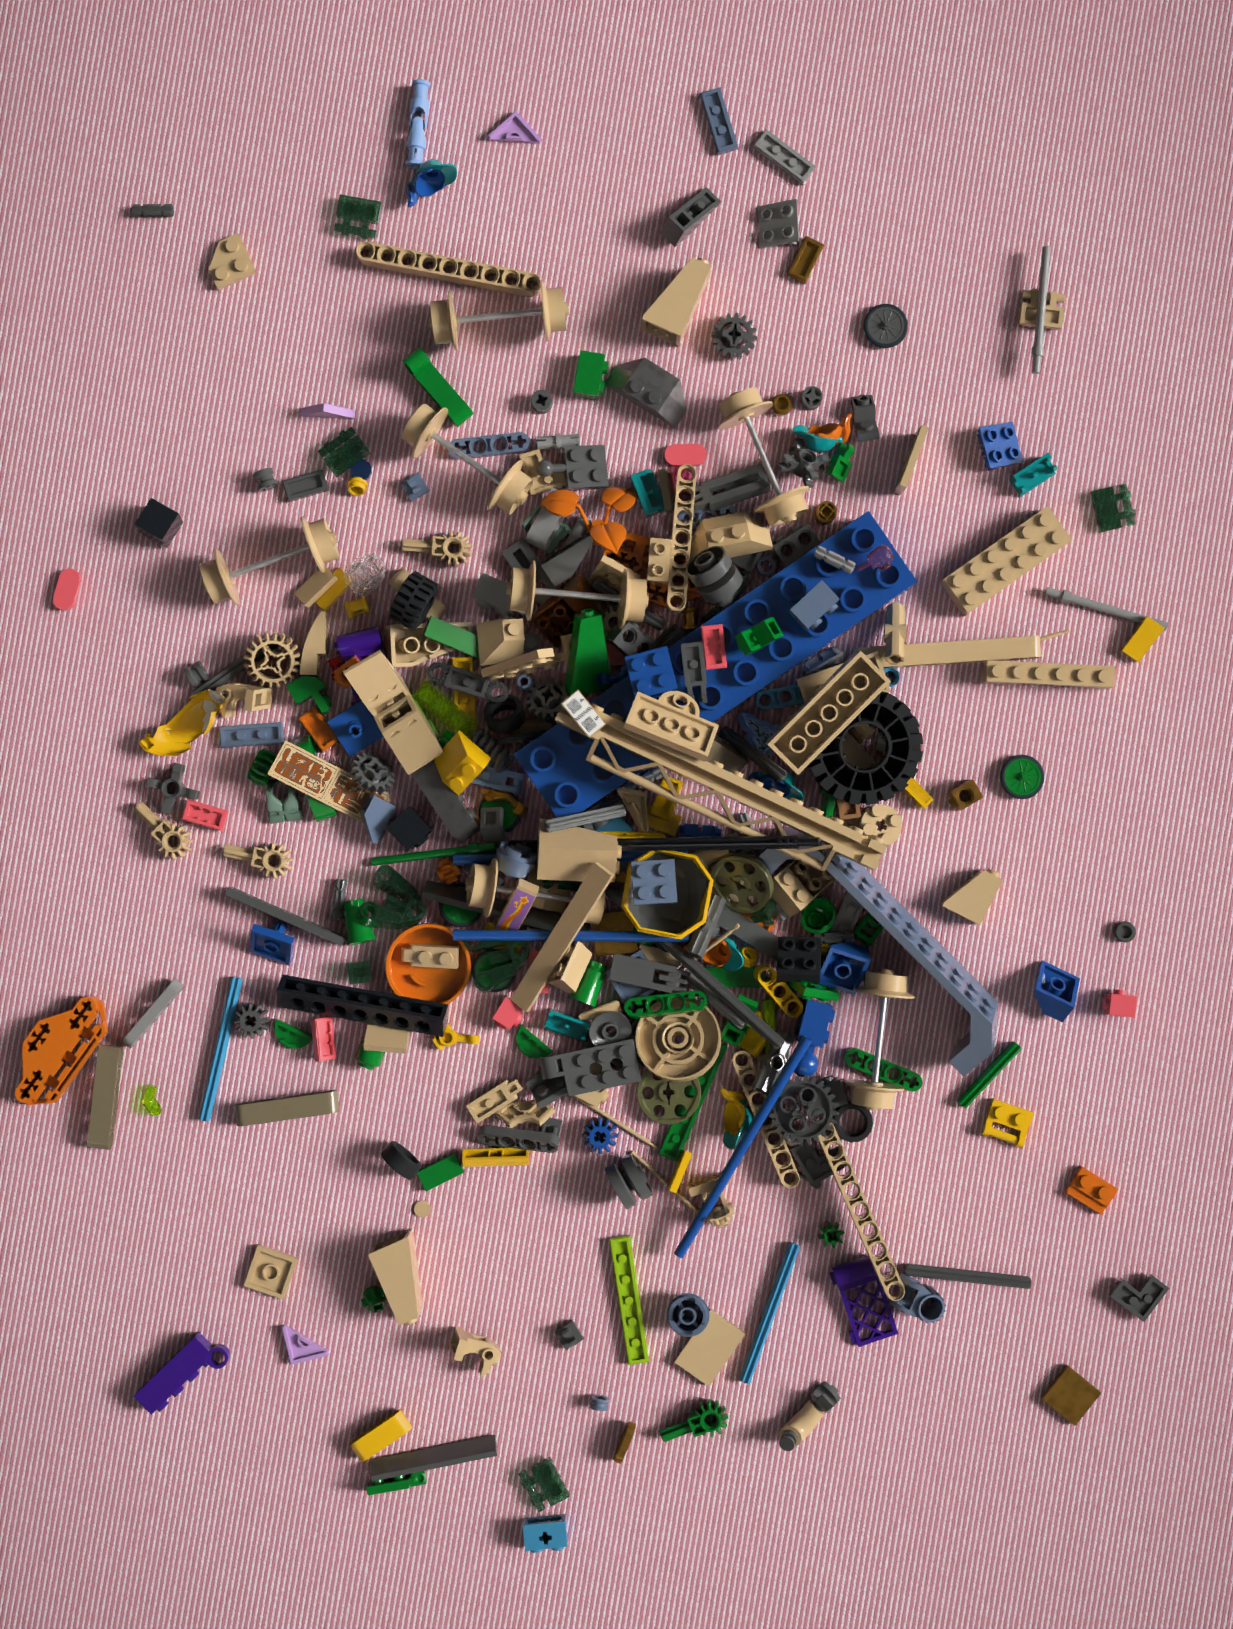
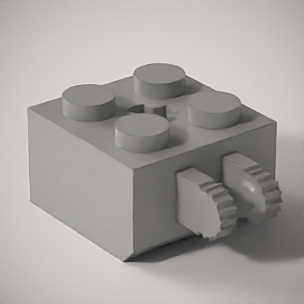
(492, 594)

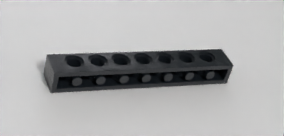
(362, 1005)

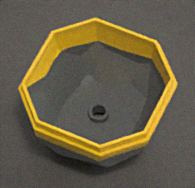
(692, 904)

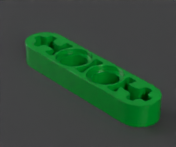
(665, 1000)
(884, 1067)

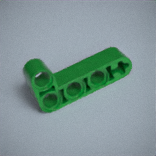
(436, 386)
(320, 810)

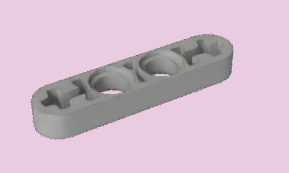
(153, 1013)

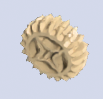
(280, 654)

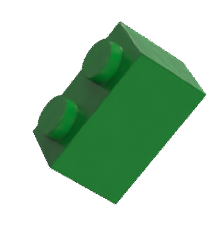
(589, 375)

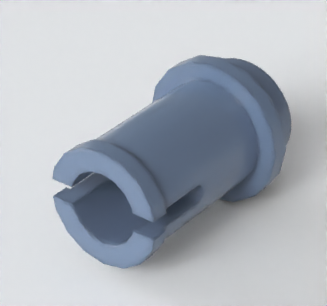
(526, 687)

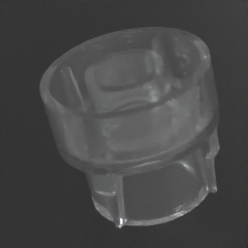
(365, 574)

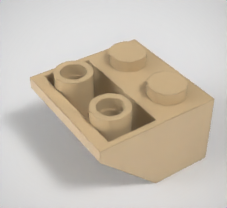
(571, 968)

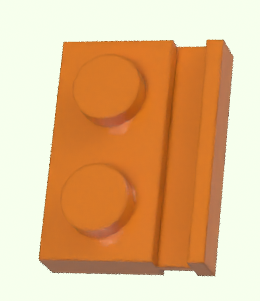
(1091, 1190)

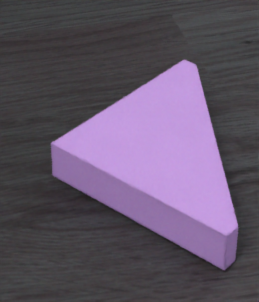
(514, 130)
(327, 411)
(300, 1347)

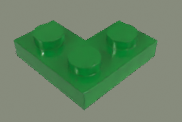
(808, 990)

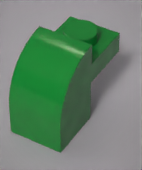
(758, 636)
(310, 687)
(731, 1033)

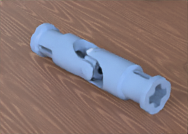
(416, 139)

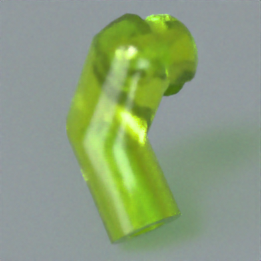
(150, 1102)

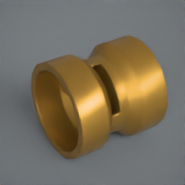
(825, 517)

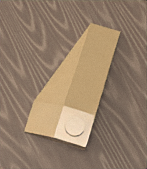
(410, 648)

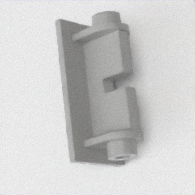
(830, 657)

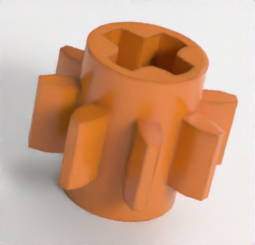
(447, 871)

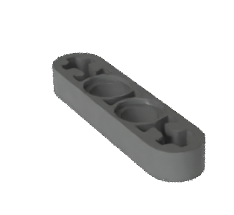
(518, 1138)

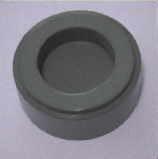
(1124, 931)

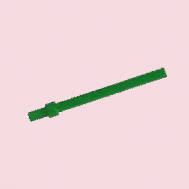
(473, 848)

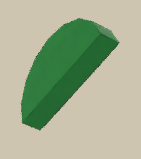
(291, 1036)
(530, 1044)

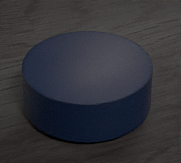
(362, 469)

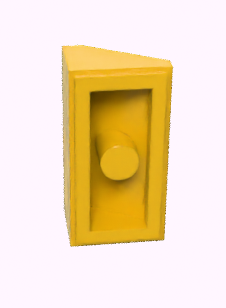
(334, 592)

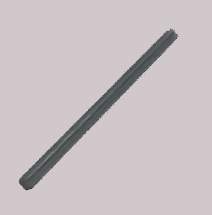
(712, 983)

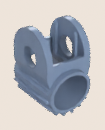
(929, 1314)

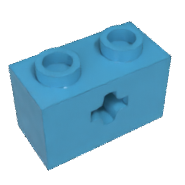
(554, 1526)

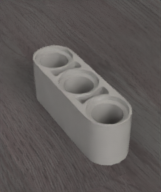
(544, 528)

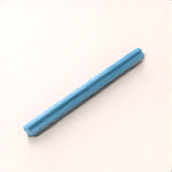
(220, 1048)
(769, 1312)

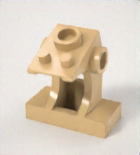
(254, 697)
(720, 1215)
(466, 1342)

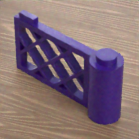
(360, 644)
(855, 1274)

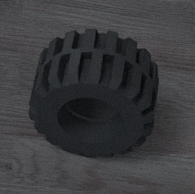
(413, 600)

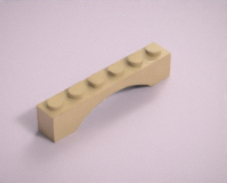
(1048, 674)

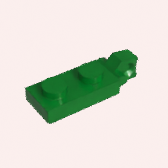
(396, 1483)

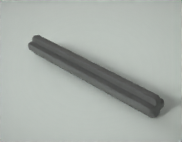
(230, 671)

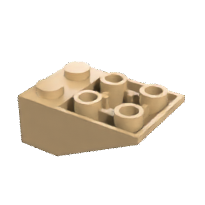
(376, 682)
(409, 734)
(798, 885)

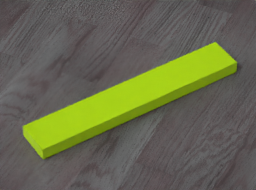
(629, 1299)

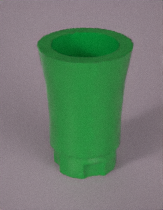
(355, 931)
(590, 983)

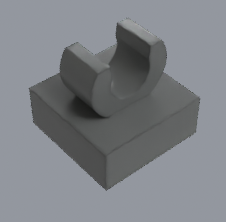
(552, 1125)
(569, 1334)

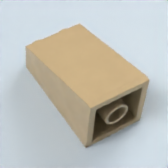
(675, 307)
(573, 851)
(399, 1276)

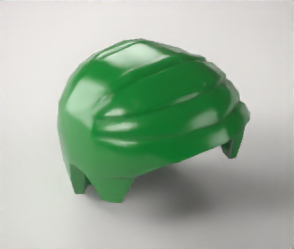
(818, 916)

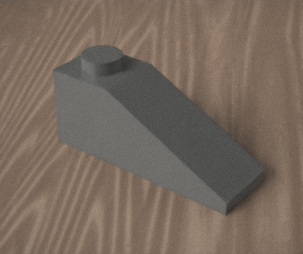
(689, 216)
(564, 562)

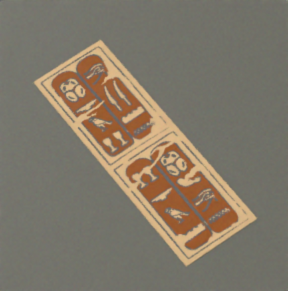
(320, 780)

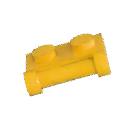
(1009, 1116)

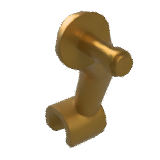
(495, 795)

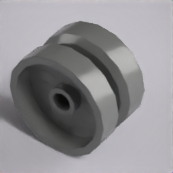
(627, 1182)

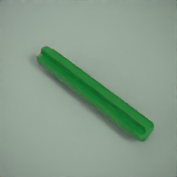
(989, 1074)

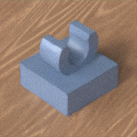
(415, 487)

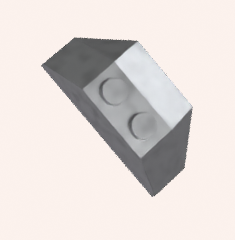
(650, 389)

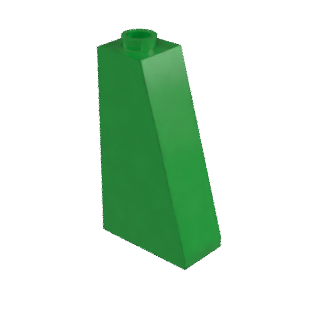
(586, 654)

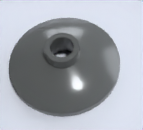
(620, 1031)

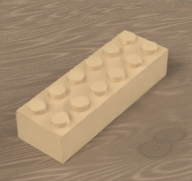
(1005, 561)
(828, 711)

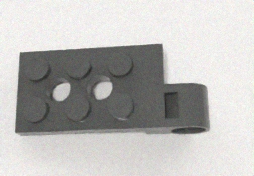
(576, 1065)

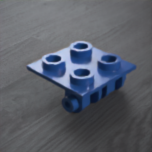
(999, 445)

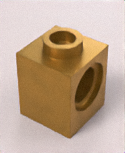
(972, 790)

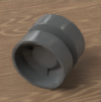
(714, 574)

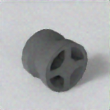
(812, 393)
(543, 406)
(265, 479)
(196, 673)

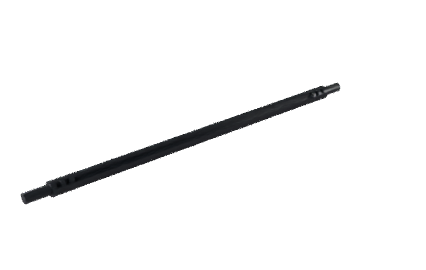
(704, 843)

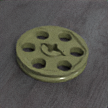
(750, 879)
(660, 1098)

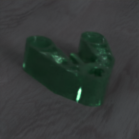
(398, 905)
(501, 973)

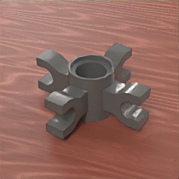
(803, 462)
(169, 802)

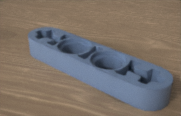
(488, 442)

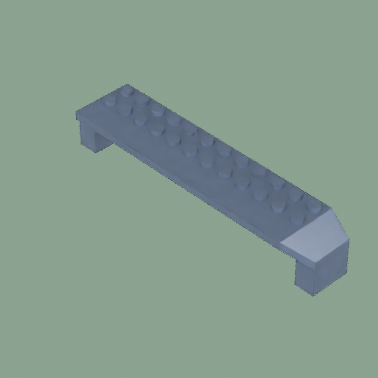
(920, 944)

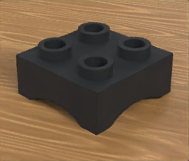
(799, 959)

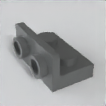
(546, 1090)

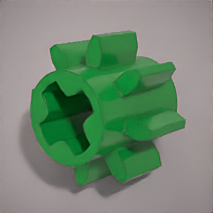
(831, 1240)
(374, 1299)

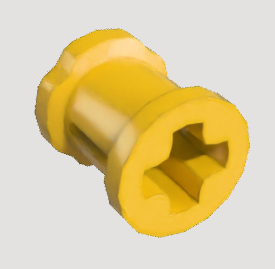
(357, 607)

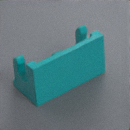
(1033, 475)
(648, 492)
(567, 1025)

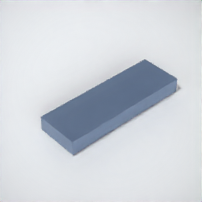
(718, 121)
(251, 734)

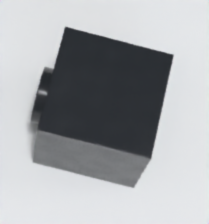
(159, 522)
(410, 829)

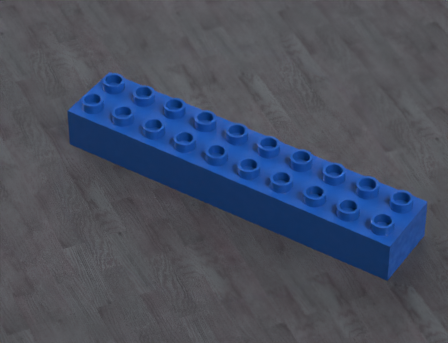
(559, 755)

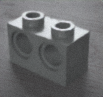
(793, 543)
(632, 641)

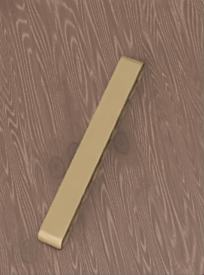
(441, 262)
(963, 651)
(863, 1219)

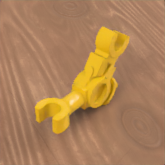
(451, 1037)

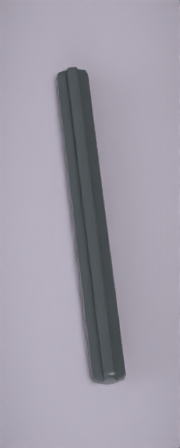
(968, 1276)

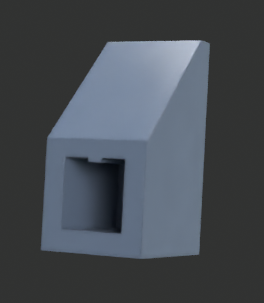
(375, 816)

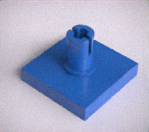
(355, 728)
(272, 943)

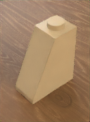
(974, 896)

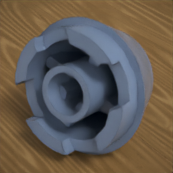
(515, 860)
(688, 1314)

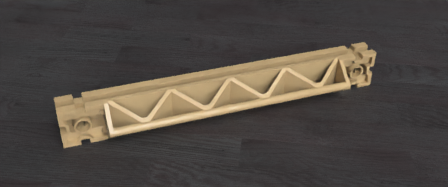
(837, 838)

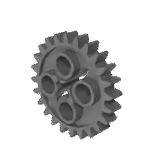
(821, 1102)

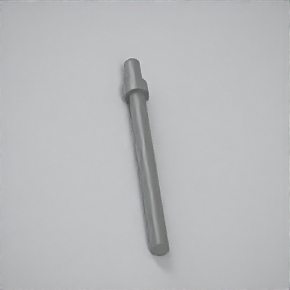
(1037, 351)
(1067, 596)

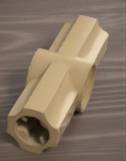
(895, 633)

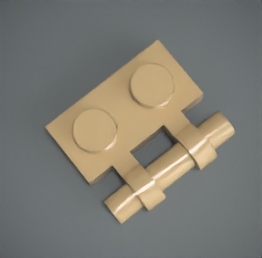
(1053, 314)

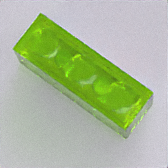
(444, 709)

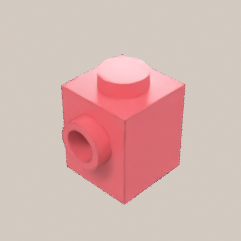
(1119, 1003)
(507, 1014)

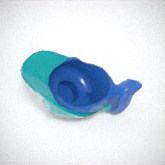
(429, 179)
(786, 786)

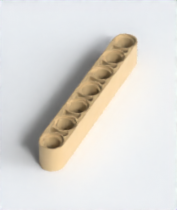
(681, 528)
(766, 1128)

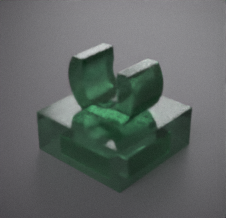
(764, 915)
(359, 972)

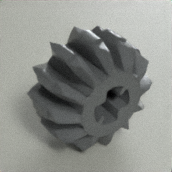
(252, 1012)

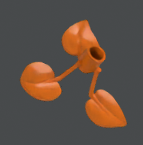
(605, 534)

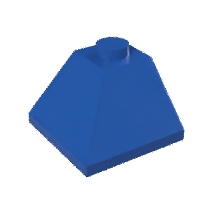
(845, 966)
(1055, 991)

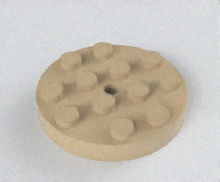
(677, 1061)

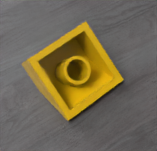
(460, 762)

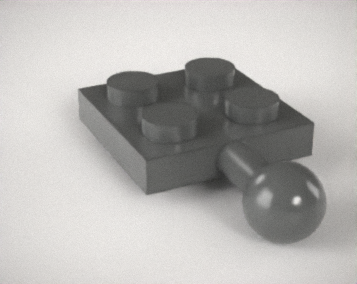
(583, 467)

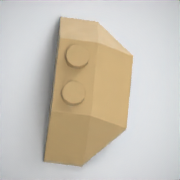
(734, 532)

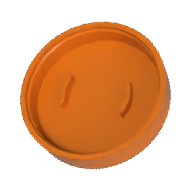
(427, 983)

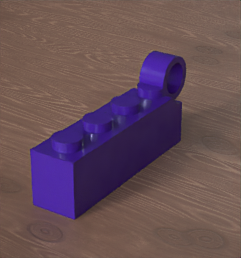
(177, 1371)

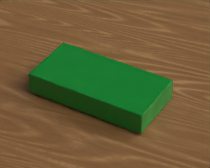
(440, 1171)

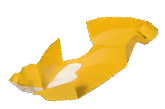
(186, 726)

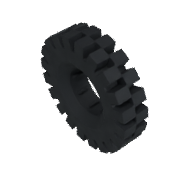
(890, 773)

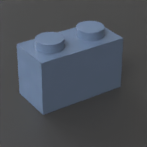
(814, 606)

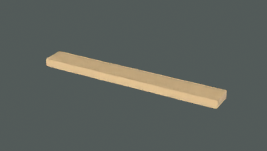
(562, 936)

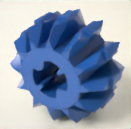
(598, 1142)

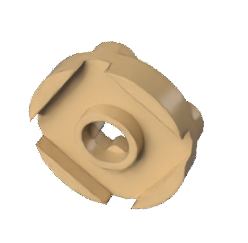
(888, 816)

